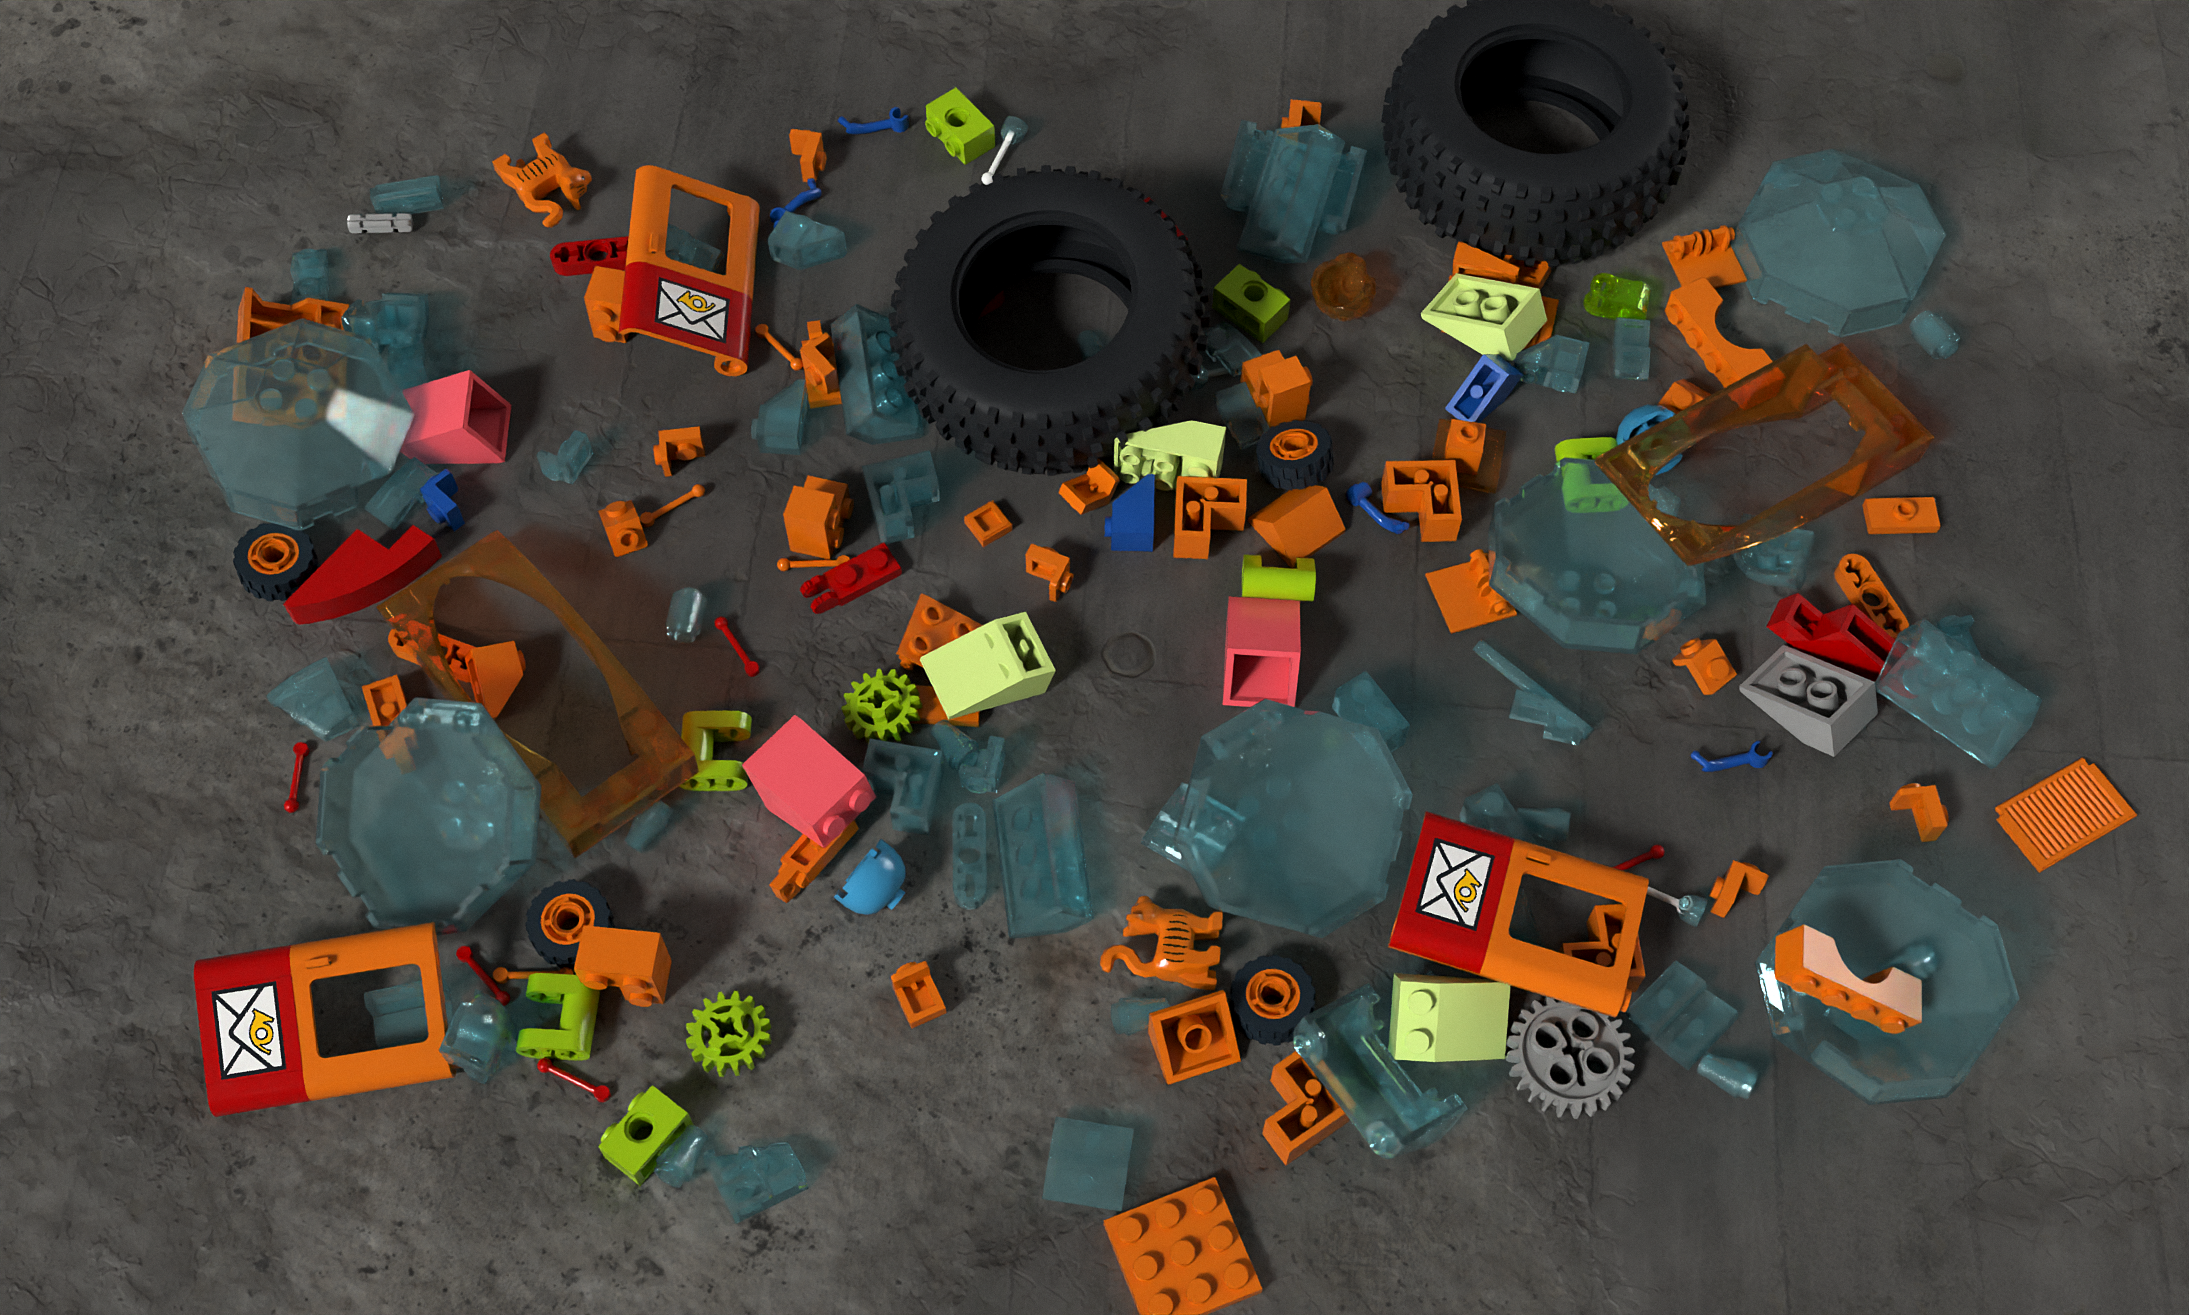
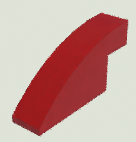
(361, 575)
(1838, 637)

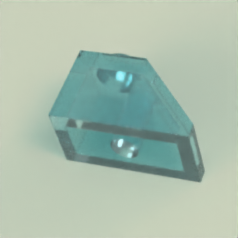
(782, 421)

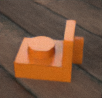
(678, 444)

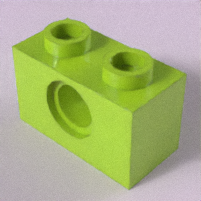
(960, 126)
(1251, 303)
(639, 1157)

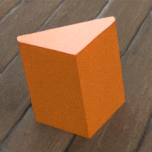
(1299, 523)
(1193, 1037)

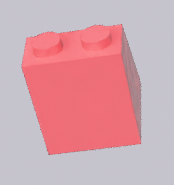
(457, 421)
(1261, 651)
(808, 782)

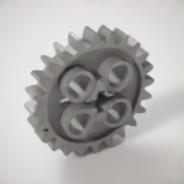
(1537, 1062)

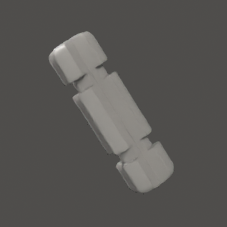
(380, 223)

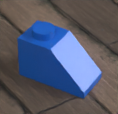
(1484, 389)
(1133, 518)

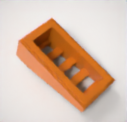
(1480, 264)

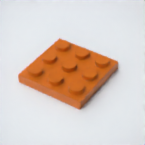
(1183, 1253)

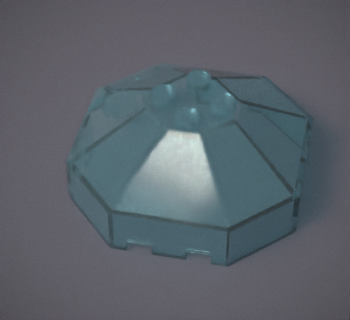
(1837, 241)
(297, 422)
(1589, 562)
(429, 816)
(1292, 817)
(1873, 916)

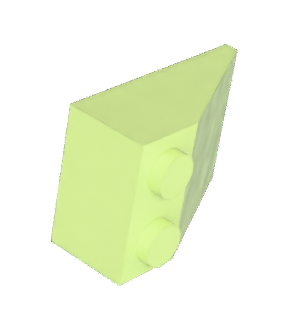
(1487, 314)
(1448, 1018)

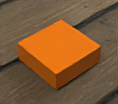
(988, 523)

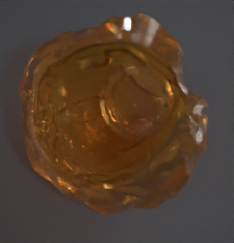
(1343, 287)

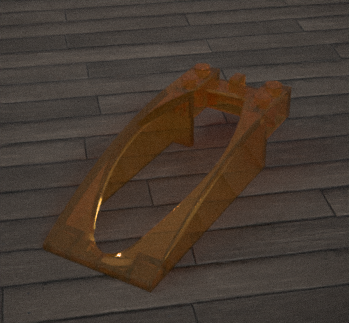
(1775, 392)
(663, 755)

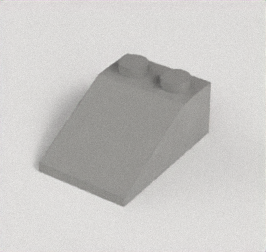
(1812, 698)

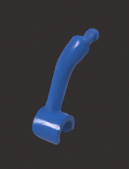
(895, 123)
(799, 200)
(1358, 495)
(1750, 757)

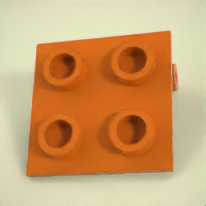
(1705, 255)
(1466, 595)
(930, 628)

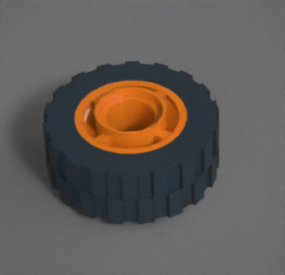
(1295, 455)
(273, 543)
(556, 906)
(1271, 977)

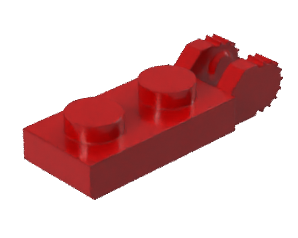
(852, 578)

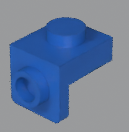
(437, 497)

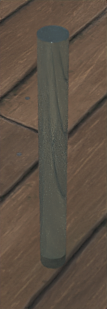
(1518, 677)

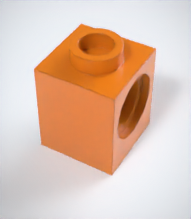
(1465, 445)

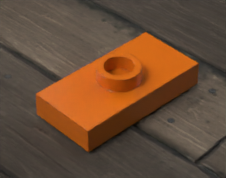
(1901, 515)

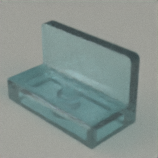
(408, 196)
(401, 1013)

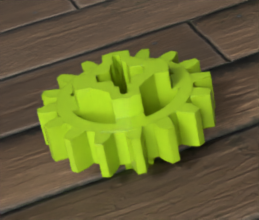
(881, 706)
(725, 1017)

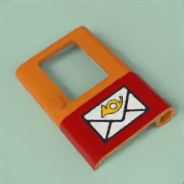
(682, 300)
(1464, 900)
(263, 1027)

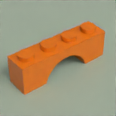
(1694, 313)
(1813, 966)

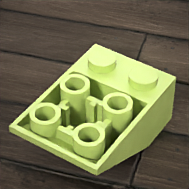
(1170, 452)
(989, 667)

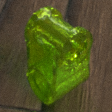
(1619, 298)

